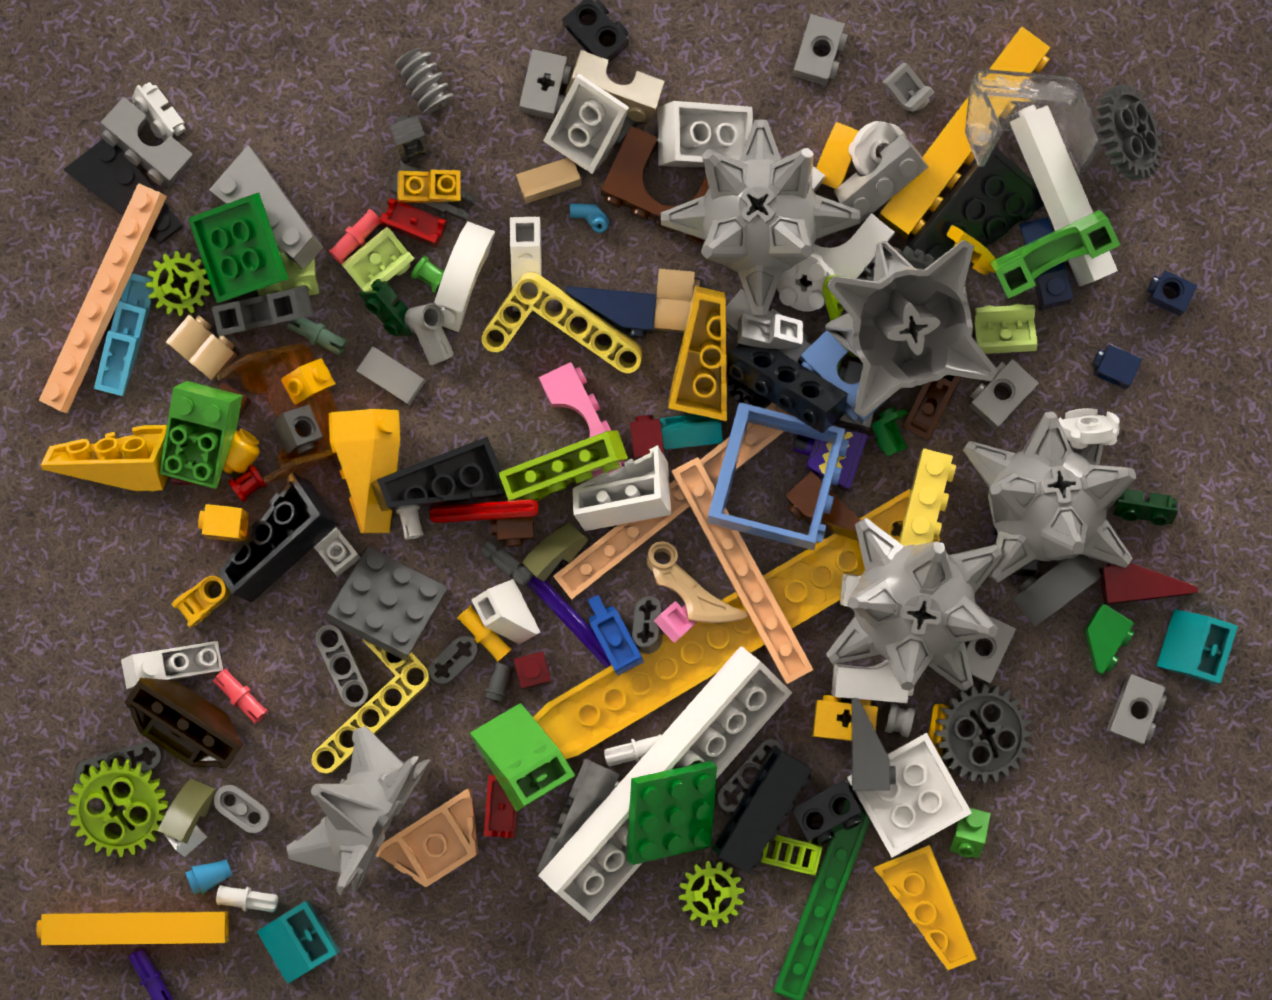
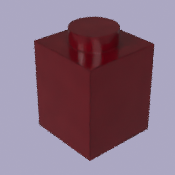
(645, 435)
(532, 670)

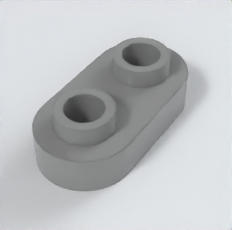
(241, 810)

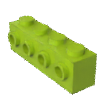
(563, 465)

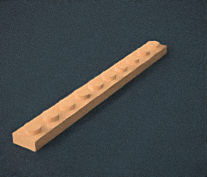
(630, 536)

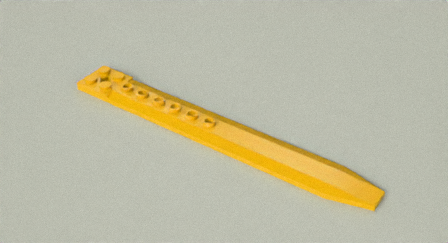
(613, 702)

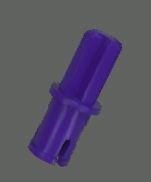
(149, 976)

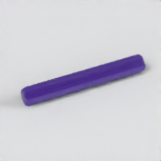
(569, 618)

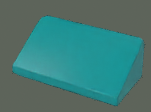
(690, 431)

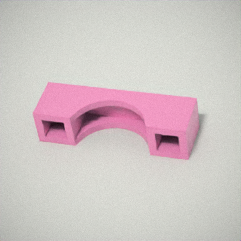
(566, 390)

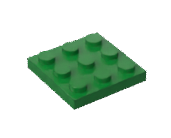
(238, 248)
(671, 812)

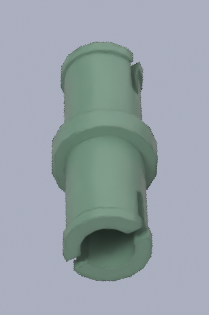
(318, 335)

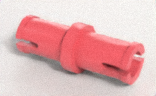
(355, 236)
(240, 696)

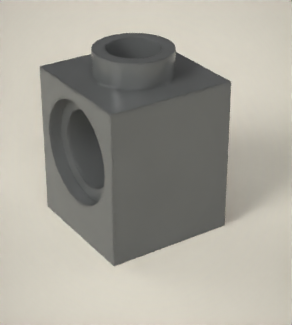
(305, 421)

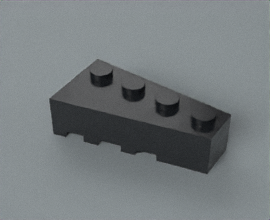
(451, 477)

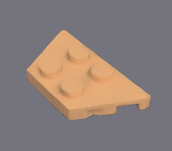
(435, 842)

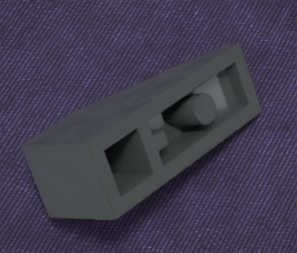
(410, 138)
(869, 759)

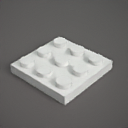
(919, 802)

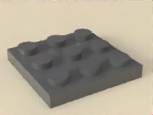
(386, 603)

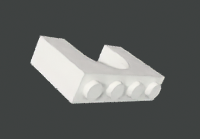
(857, 253)
(862, 682)

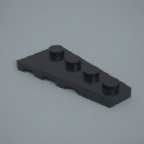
(114, 180)

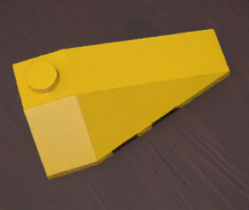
(367, 450)

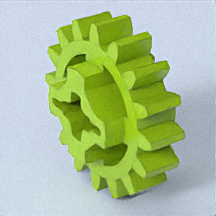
(190, 278)
(697, 895)

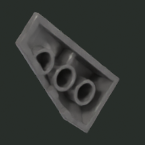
(587, 794)

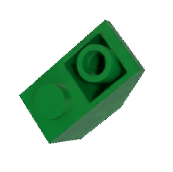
(1105, 635)

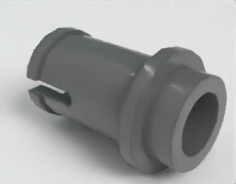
(498, 683)

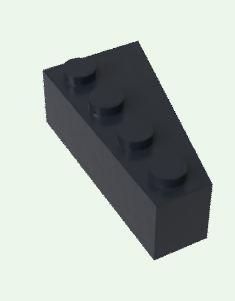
(279, 539)

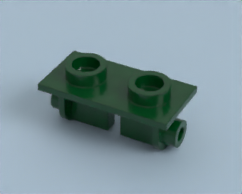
(380, 302)
(1159, 510)

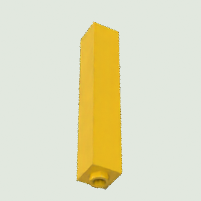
(133, 928)

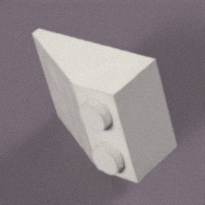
(587, 124)
(693, 127)

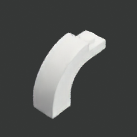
(462, 272)

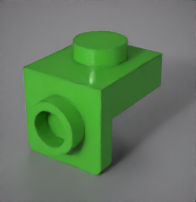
(971, 834)

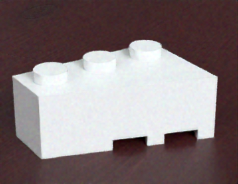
(625, 495)

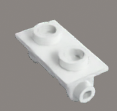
(162, 123)

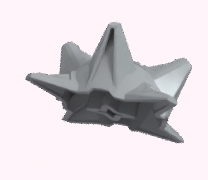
(756, 242)
(908, 324)
(1051, 499)
(900, 582)
(358, 810)

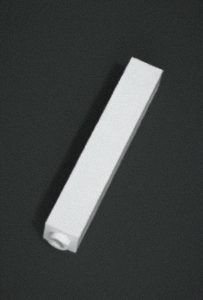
(1057, 183)

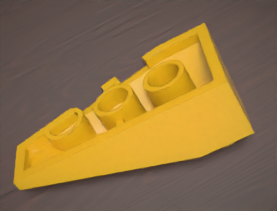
(121, 462)

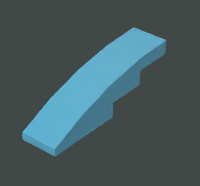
(124, 337)

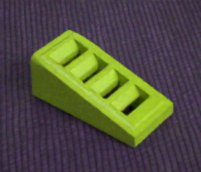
(814, 857)

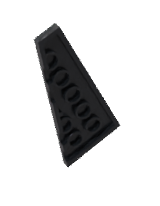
(981, 205)

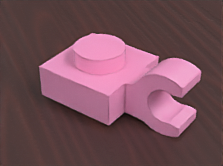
(674, 621)

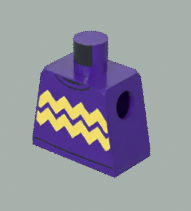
(819, 454)

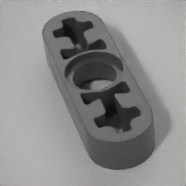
(138, 751)
(738, 774)

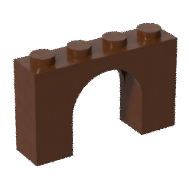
(625, 179)

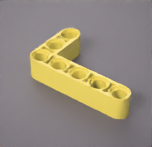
(562, 320)
(378, 703)

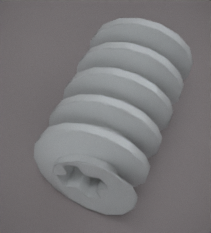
(423, 81)

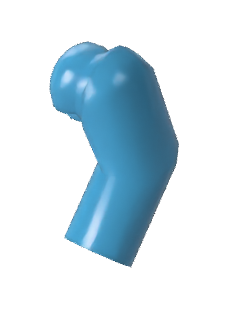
(592, 213)

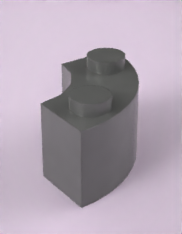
(1055, 588)

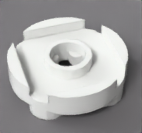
(865, 144)
(795, 294)
(1087, 427)

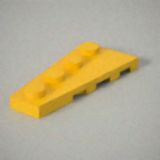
(924, 895)

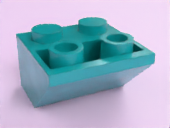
(1197, 646)
(298, 941)

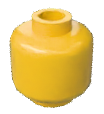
(241, 452)

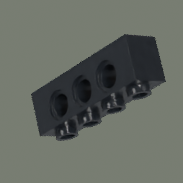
(788, 385)

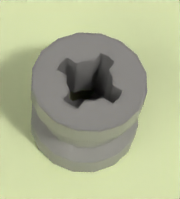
(899, 720)

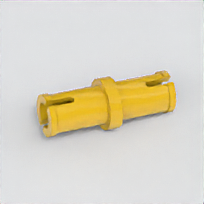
(485, 636)

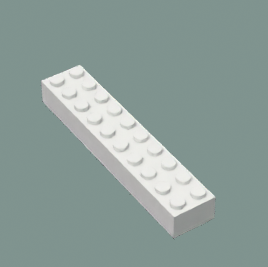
(709, 729)

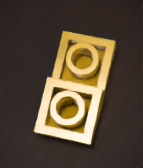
(835, 157)
(428, 186)
(981, 255)

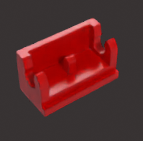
(413, 222)
(499, 812)

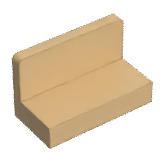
(549, 180)

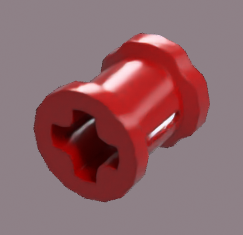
(247, 483)

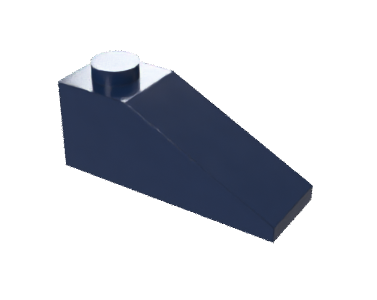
(1052, 285)
(623, 309)

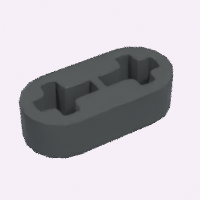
(642, 624)
(448, 654)

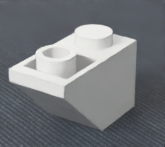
(506, 612)

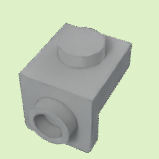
(907, 88)

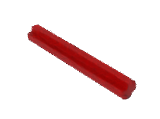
(484, 511)

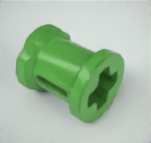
(428, 273)

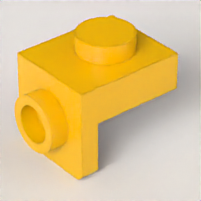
(308, 381)

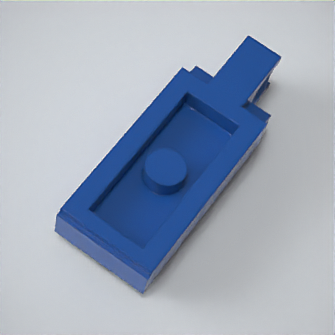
(614, 637)

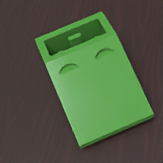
(199, 433)
(521, 756)

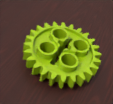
(94, 821)

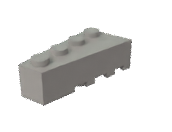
(250, 176)

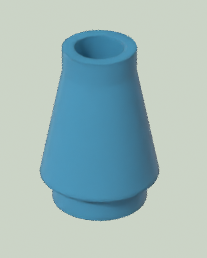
(207, 876)

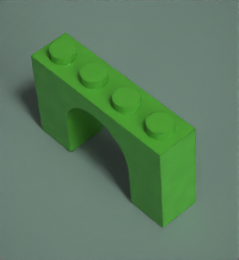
(1085, 236)

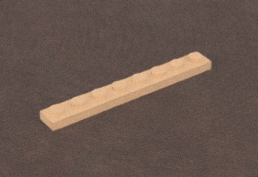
(102, 298)
(744, 575)

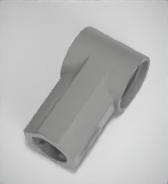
(427, 324)

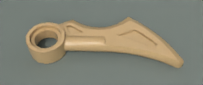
(699, 602)

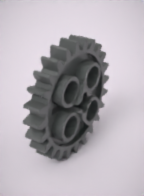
(1129, 132)
(1005, 719)

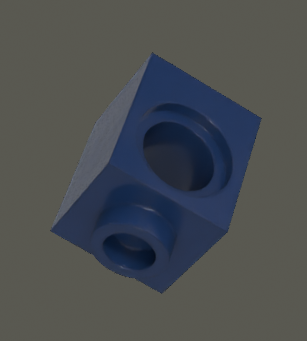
(1183, 288)
(1116, 366)

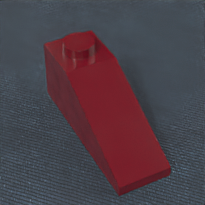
(1139, 584)

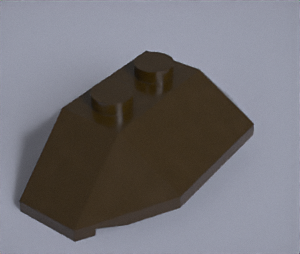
(183, 723)

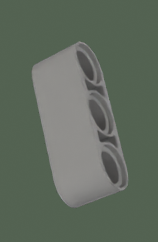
(332, 655)

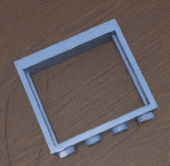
(788, 423)

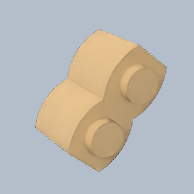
(673, 299)
(201, 347)

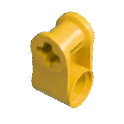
(200, 601)

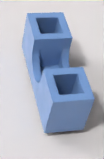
(823, 359)

